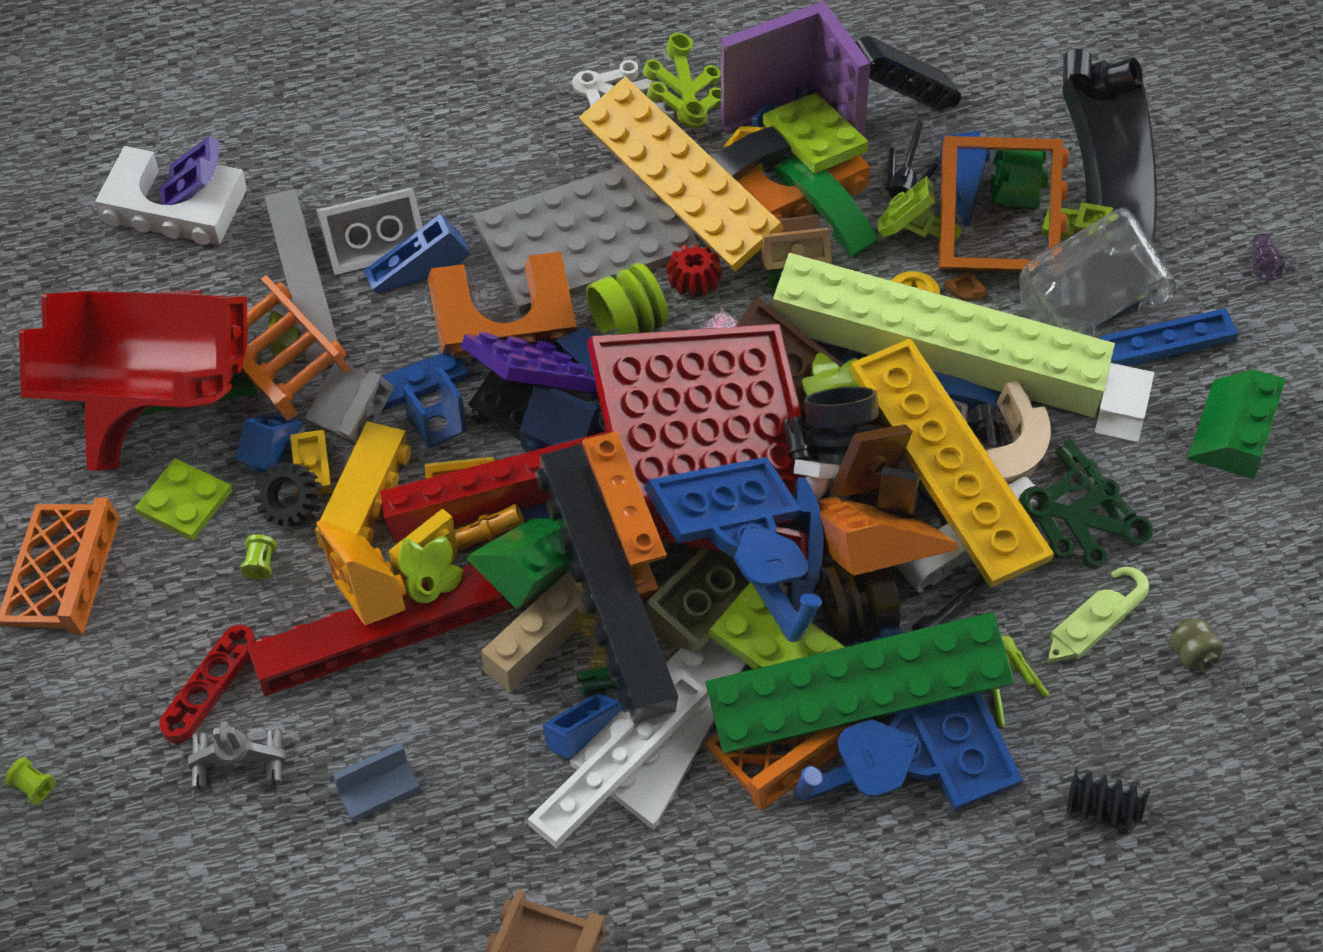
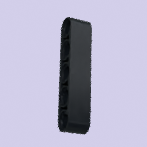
(908, 75)

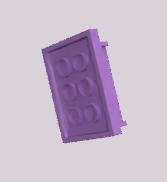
(790, 53)

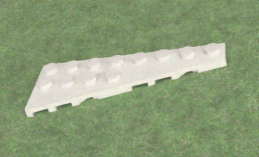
(658, 777)

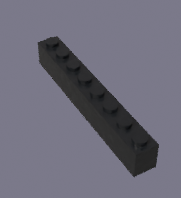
(607, 584)

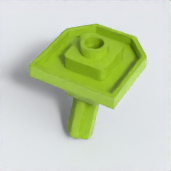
(913, 212)

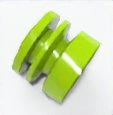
(629, 302)

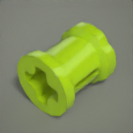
(258, 556)
(29, 780)

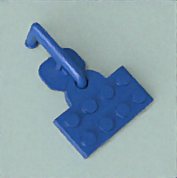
(738, 513)
(950, 743)

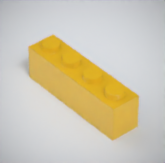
(369, 470)

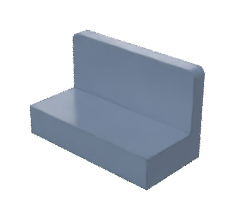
(376, 782)

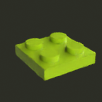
(183, 499)

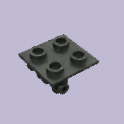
(501, 402)

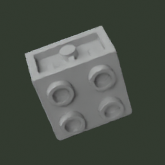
(349, 401)

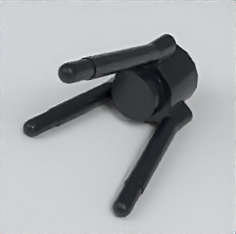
(905, 178)
(986, 424)

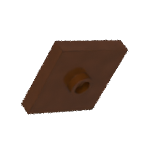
(867, 456)

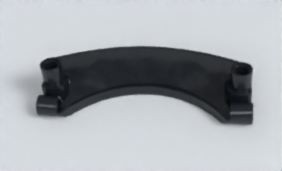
(1113, 137)

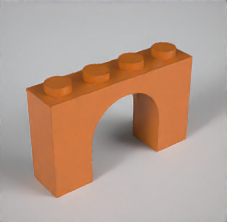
(789, 201)
(549, 315)

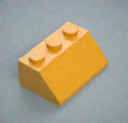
(362, 574)

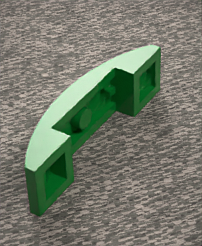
(832, 202)

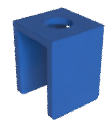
(449, 408)

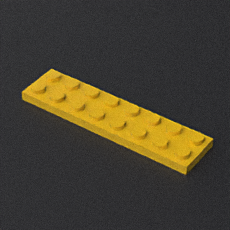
(680, 173)
(953, 464)

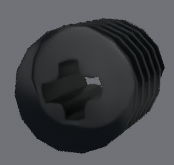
(1106, 800)

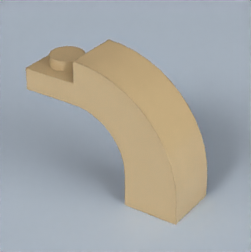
(1029, 430)

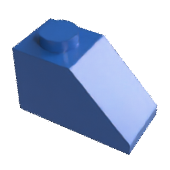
(266, 440)

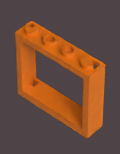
(1058, 193)

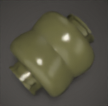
(1196, 644)

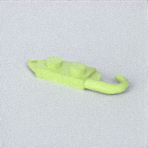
(1096, 618)

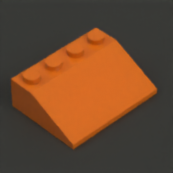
(875, 538)

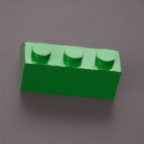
(1237, 422)
(523, 560)

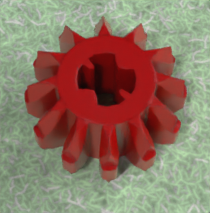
(694, 270)

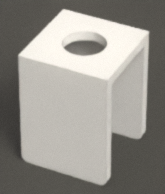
(1124, 402)

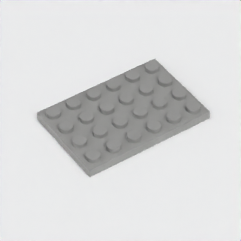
(594, 222)

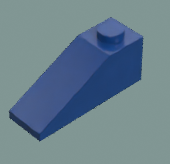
(968, 177)
(430, 247)

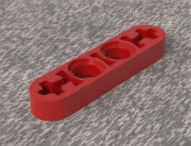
(203, 682)

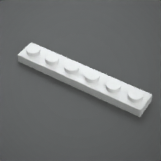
(612, 765)

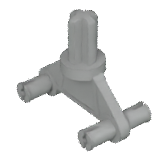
(231, 748)

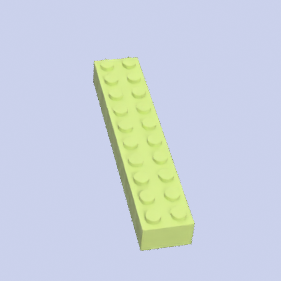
(951, 334)

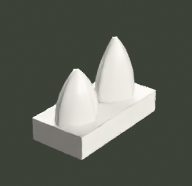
(819, 476)

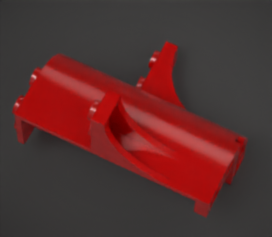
(131, 355)

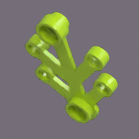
(689, 111)

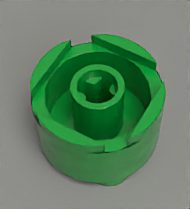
(1018, 178)

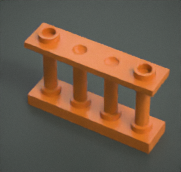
(264, 374)
(626, 508)

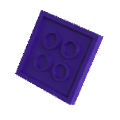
(529, 363)

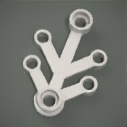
(591, 84)

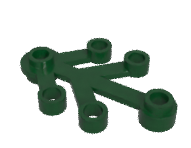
(1078, 517)

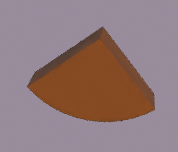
(966, 286)

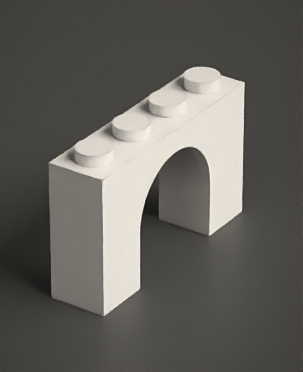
(200, 218)

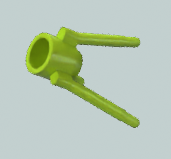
(1017, 663)

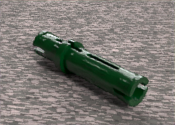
(1070, 455)

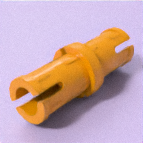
(488, 527)

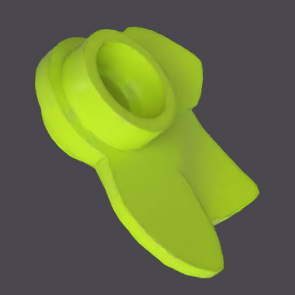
(828, 375)
(430, 563)

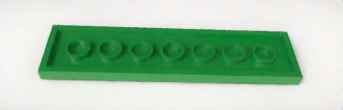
(859, 683)

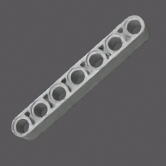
(299, 265)

